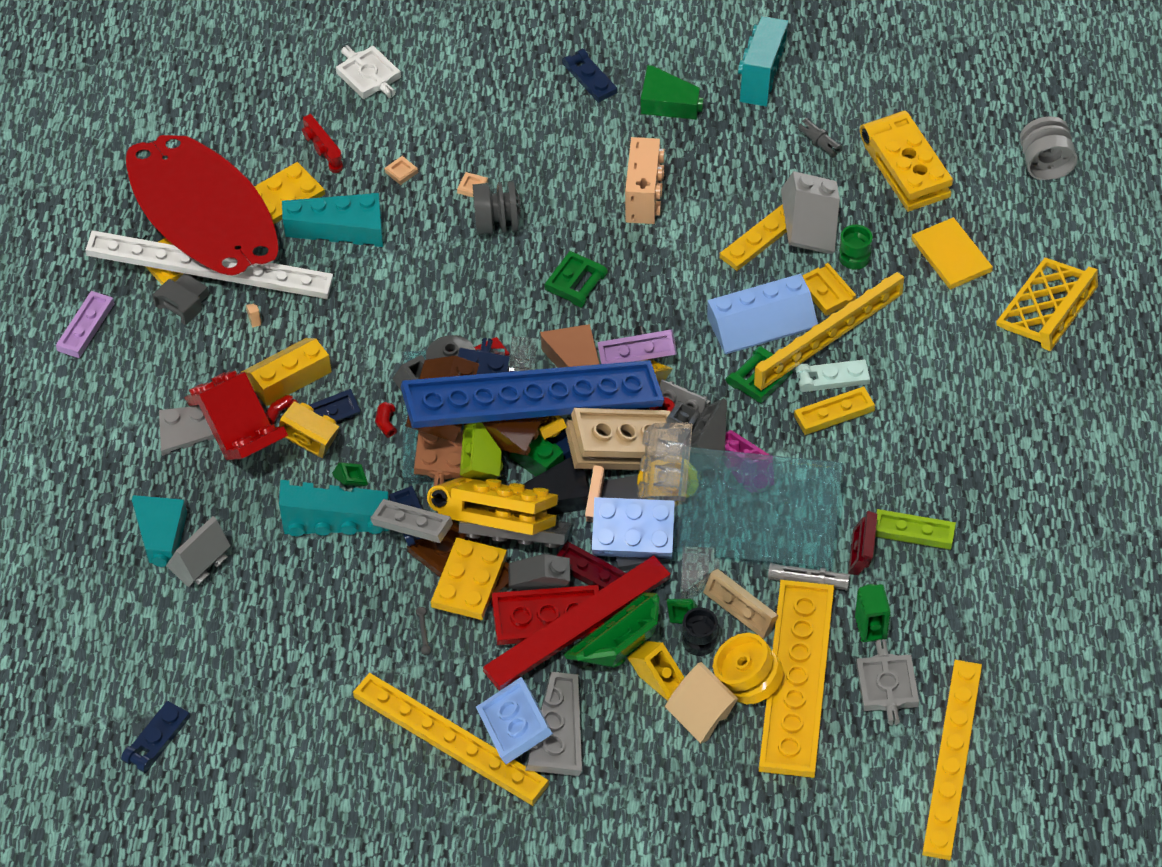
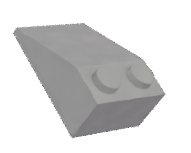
(811, 212)

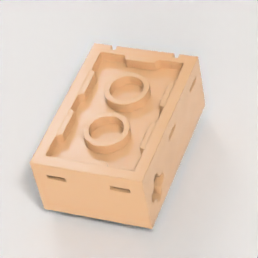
(643, 180)

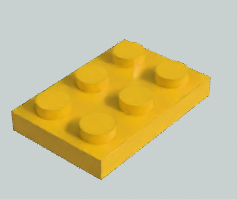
(469, 578)

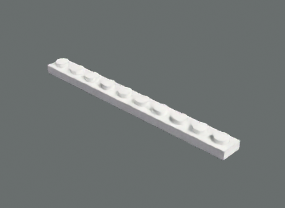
(171, 258)

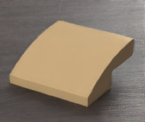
(701, 702)

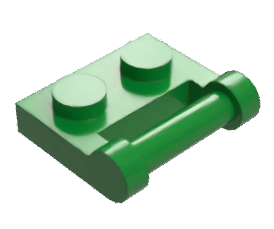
(570, 273)
(747, 386)

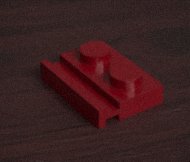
(862, 543)

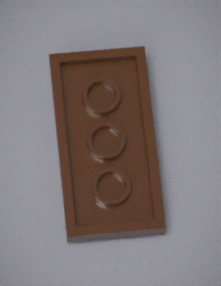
(435, 555)

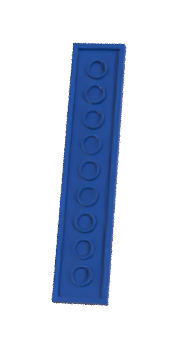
(530, 393)

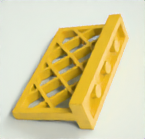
(1065, 308)

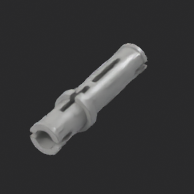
(791, 573)

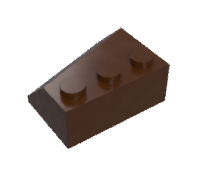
(514, 434)

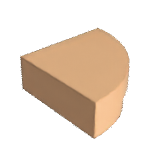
(253, 314)

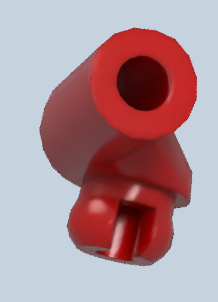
(278, 406)
(383, 414)

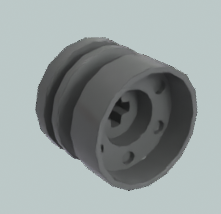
(495, 207)

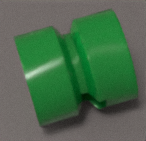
(855, 246)

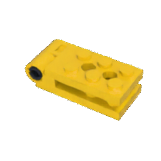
(906, 160)
(494, 504)

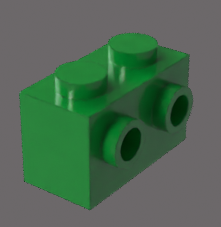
(541, 456)

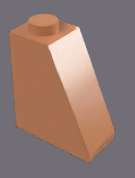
(570, 346)

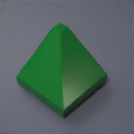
(350, 474)
(678, 608)

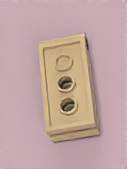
(609, 436)

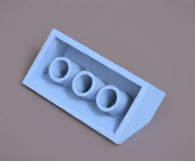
(762, 314)

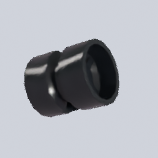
(699, 631)

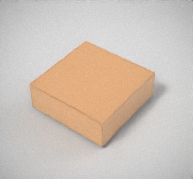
(401, 170)
(465, 186)

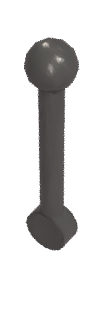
(421, 612)

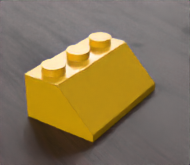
(289, 370)

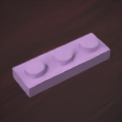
(85, 324)
(637, 347)

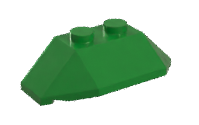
(619, 634)

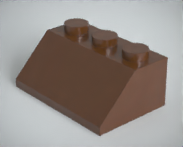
(445, 367)

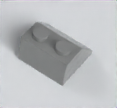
(199, 553)

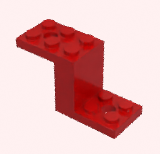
(234, 415)

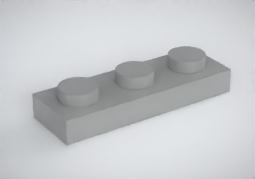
(411, 521)

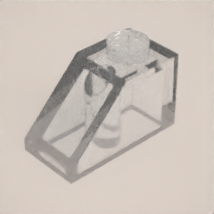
(696, 570)

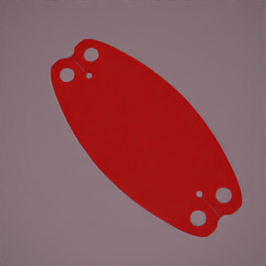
(201, 203)

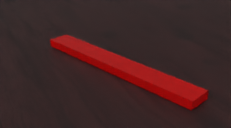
(575, 623)

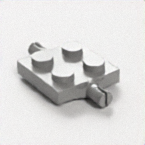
(887, 682)

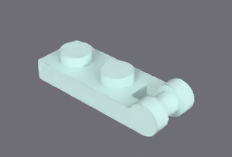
(832, 375)

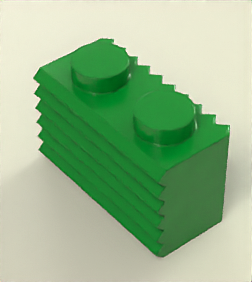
(872, 613)

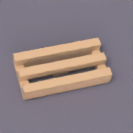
(595, 490)

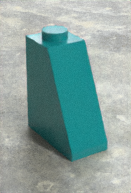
(160, 526)

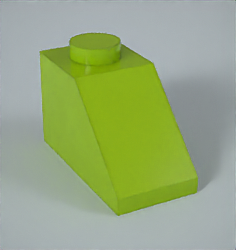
(479, 454)

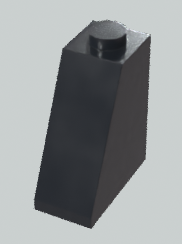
(567, 483)

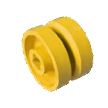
(748, 668)

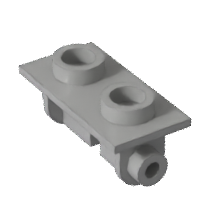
(677, 393)

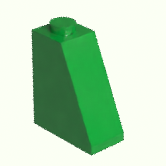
(669, 96)

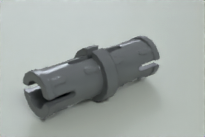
(819, 137)

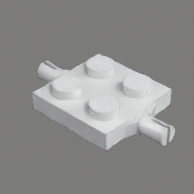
(368, 72)

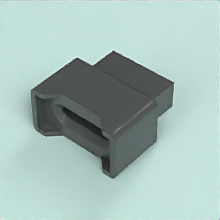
(181, 297)

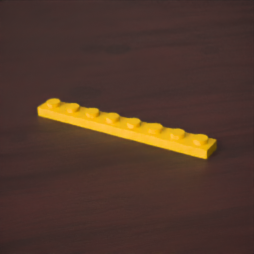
(828, 330)
(450, 738)
(952, 760)

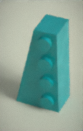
(762, 60)
(335, 219)
(328, 510)

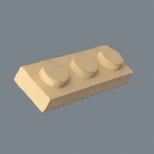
(740, 603)

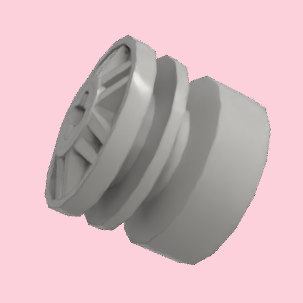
(1048, 148)

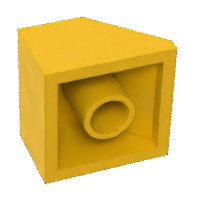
(309, 429)

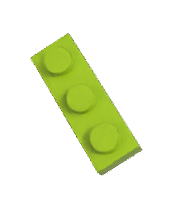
(915, 529)

